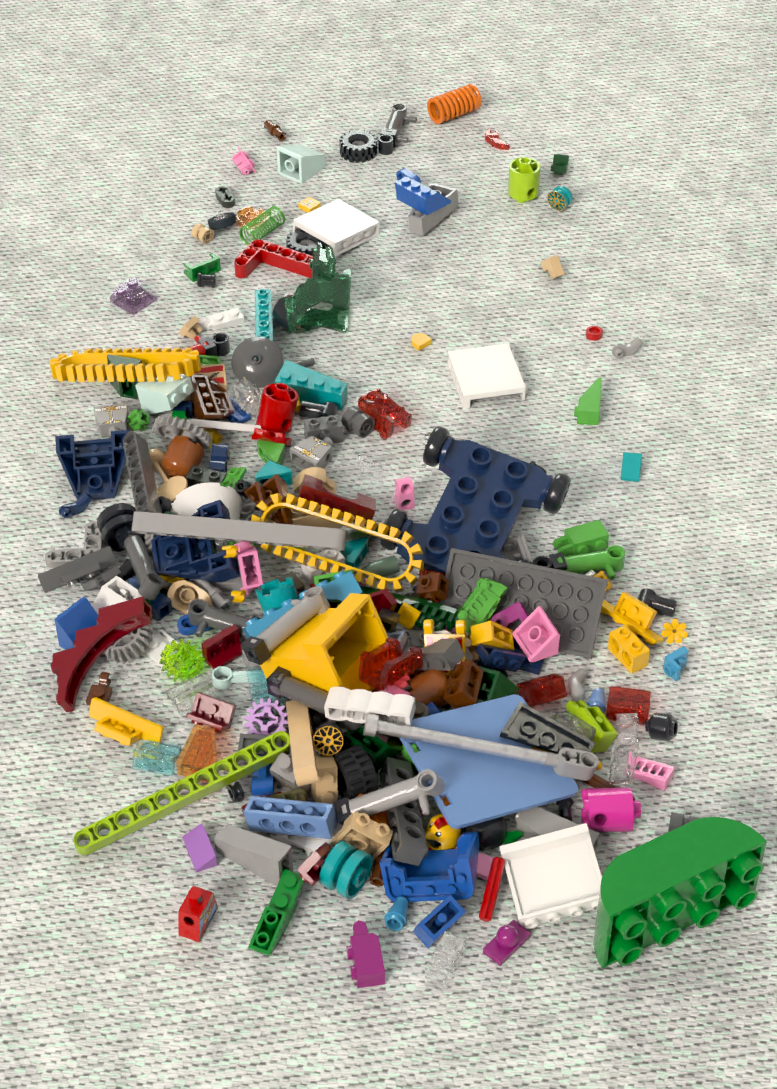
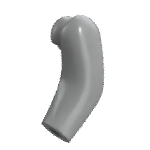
(627, 349)
(575, 684)

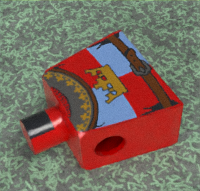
(197, 907)

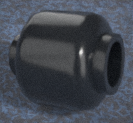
(661, 726)

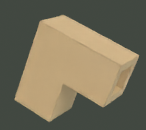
(553, 266)

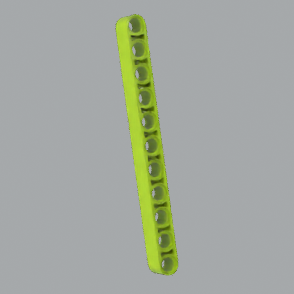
(177, 801)

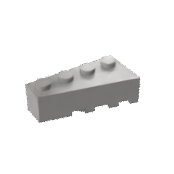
(421, 223)

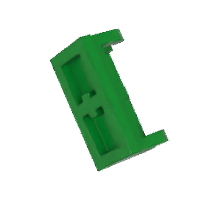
(206, 267)

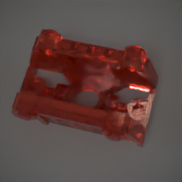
(383, 407)
(388, 664)

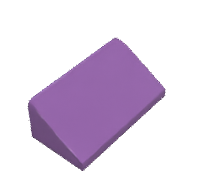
(200, 848)

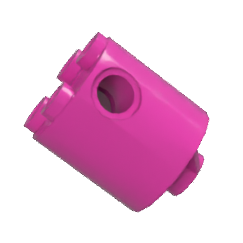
(609, 809)

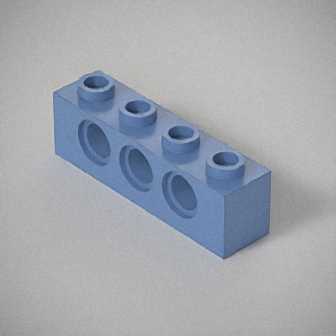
(291, 817)

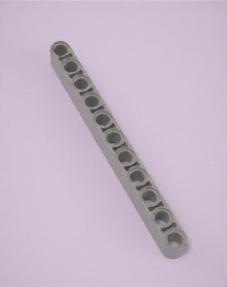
(239, 531)

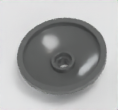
(265, 369)

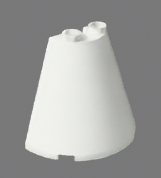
(200, 494)

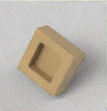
(189, 327)

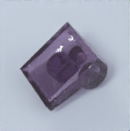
(132, 296)

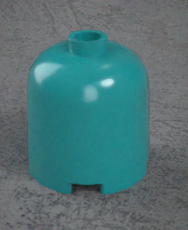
(275, 593)

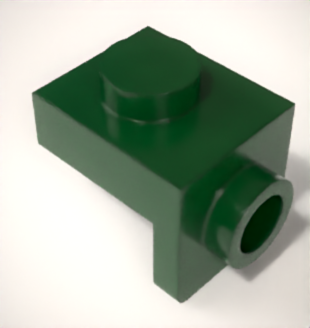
(560, 164)

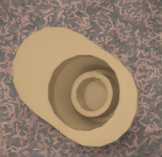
(183, 592)

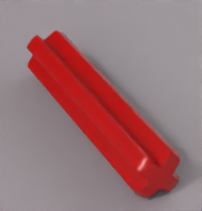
(492, 889)

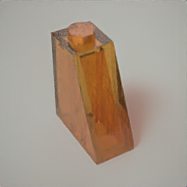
(198, 751)

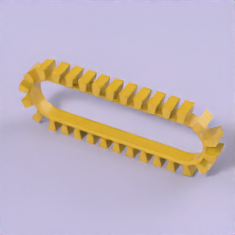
(175, 364)
(347, 521)

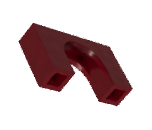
(312, 490)

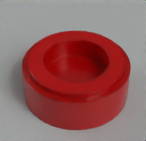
(594, 333)

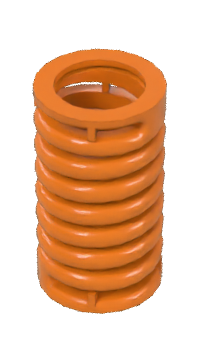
(454, 103)

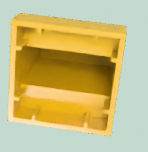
(330, 645)

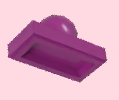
(506, 942)

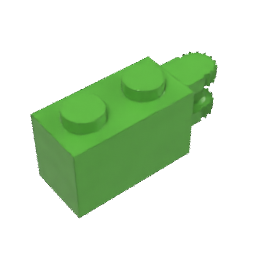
(583, 539)

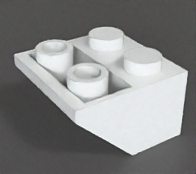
(115, 592)

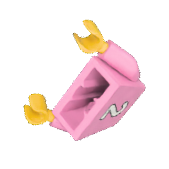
(248, 568)

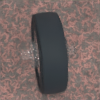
(222, 221)

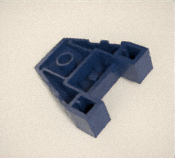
(192, 556)

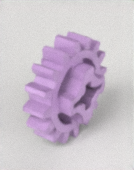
(267, 711)

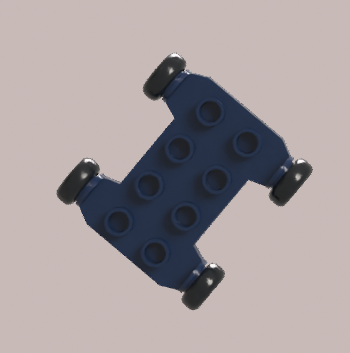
(478, 502)

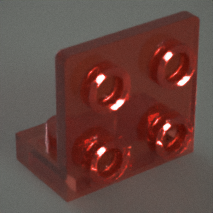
(628, 700)

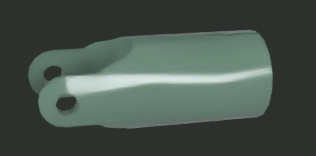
(382, 567)

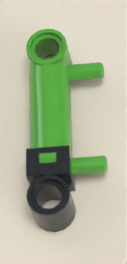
(609, 560)

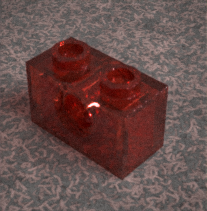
(542, 689)

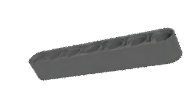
(141, 474)

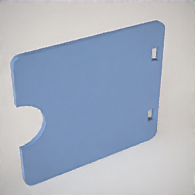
(482, 783)

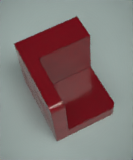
(383, 599)

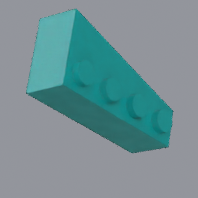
(312, 385)

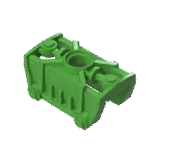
(481, 602)

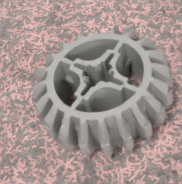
(130, 645)

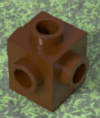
(433, 586)

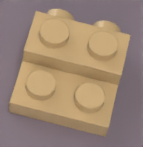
(364, 834)

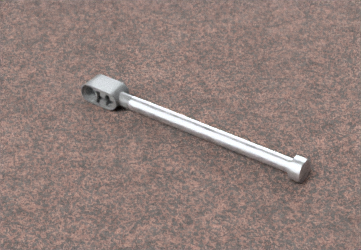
(566, 763)

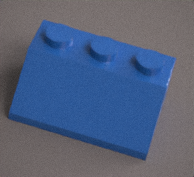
(419, 196)

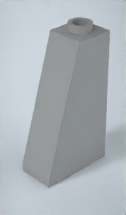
(538, 822)
(254, 852)

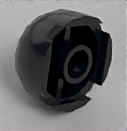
(490, 832)

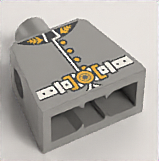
(111, 418)
(312, 453)
(283, 773)

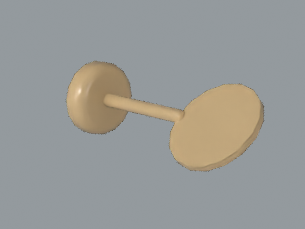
(172, 486)

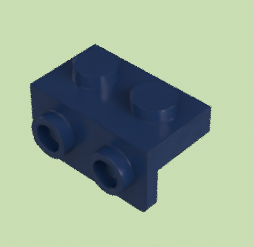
(500, 657)

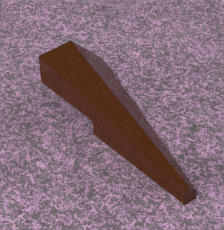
(261, 492)

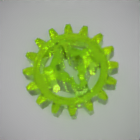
(176, 666)

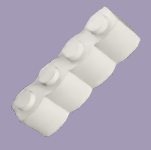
(356, 703)

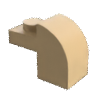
(316, 472)

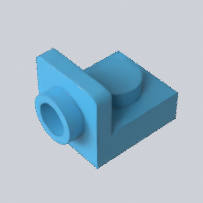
(675, 662)

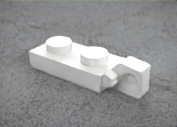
(221, 319)

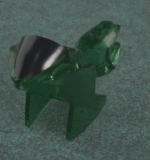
(295, 311)

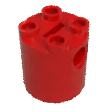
(277, 408)

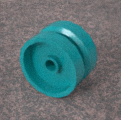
(346, 869)

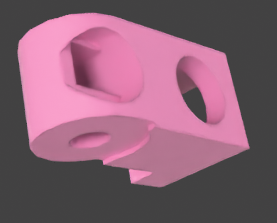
(404, 491)

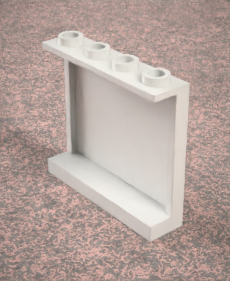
(338, 226)
(485, 373)
(553, 875)

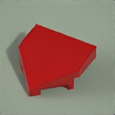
(271, 436)

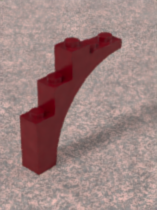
(91, 642)

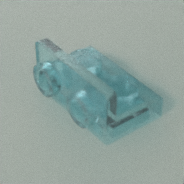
(155, 757)

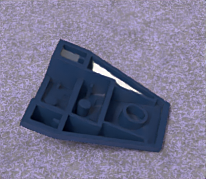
(93, 464)

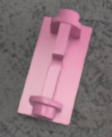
(243, 163)

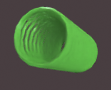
(271, 219)

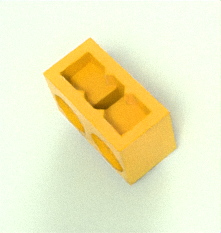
(628, 649)

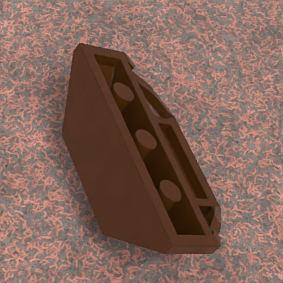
(210, 399)

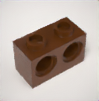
(463, 684)

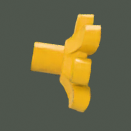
(674, 631)

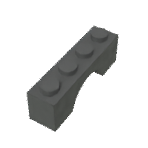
(440, 656)

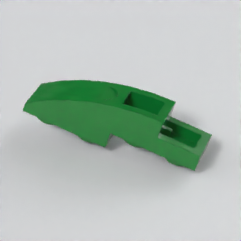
(278, 914)

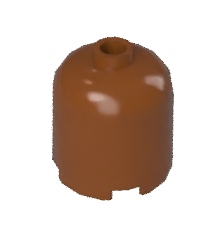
(181, 456)
(429, 687)

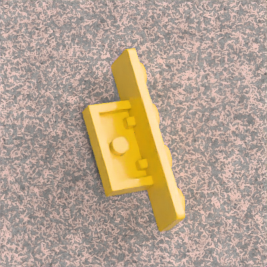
(634, 615)
(122, 724)

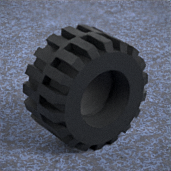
(355, 772)

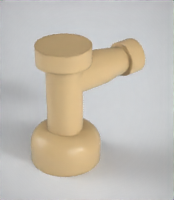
(472, 649)

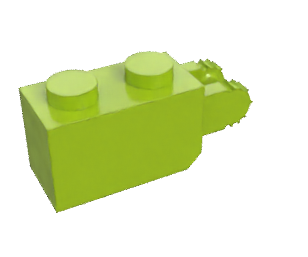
(594, 716)

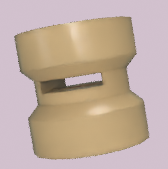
(202, 233)

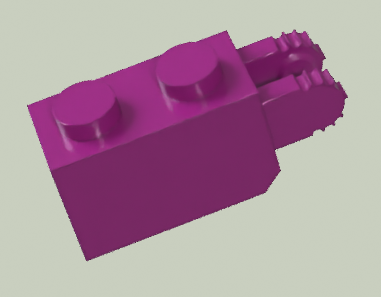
(366, 957)

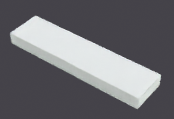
(224, 425)

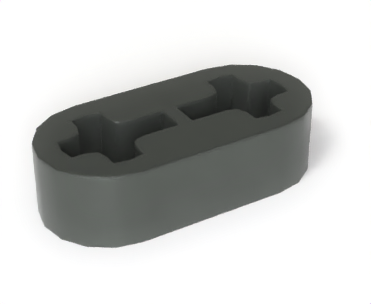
(225, 196)

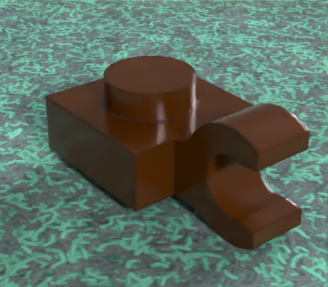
(101, 690)

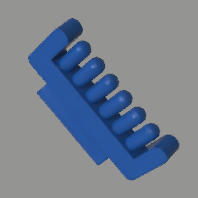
(239, 415)

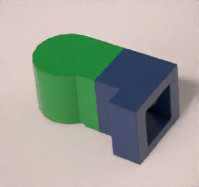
(183, 410)
(160, 606)

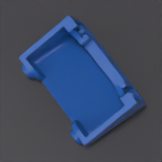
(437, 876)

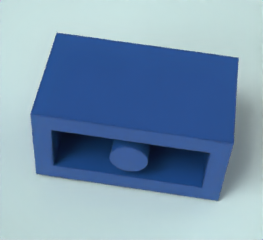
(439, 921)

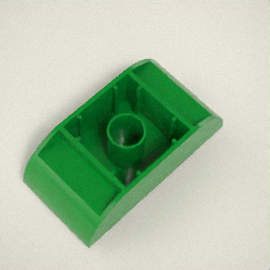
(675, 884)

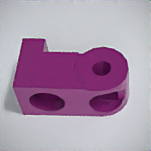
(510, 615)

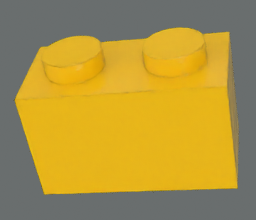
(491, 634)

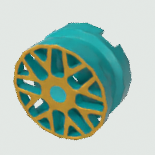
(560, 197)

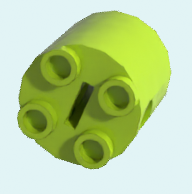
(524, 179)

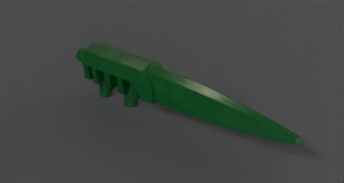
(441, 614)

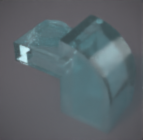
(257, 685)

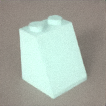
(299, 162)
(163, 396)

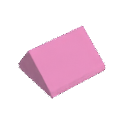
(537, 636)

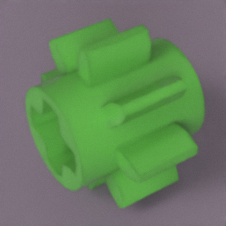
(138, 420)

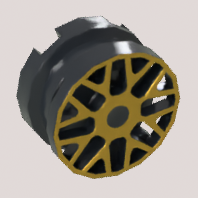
(328, 738)

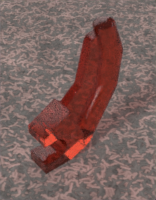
(494, 141)

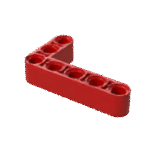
(273, 255)

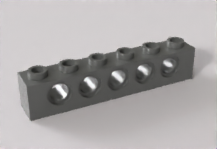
(405, 821)

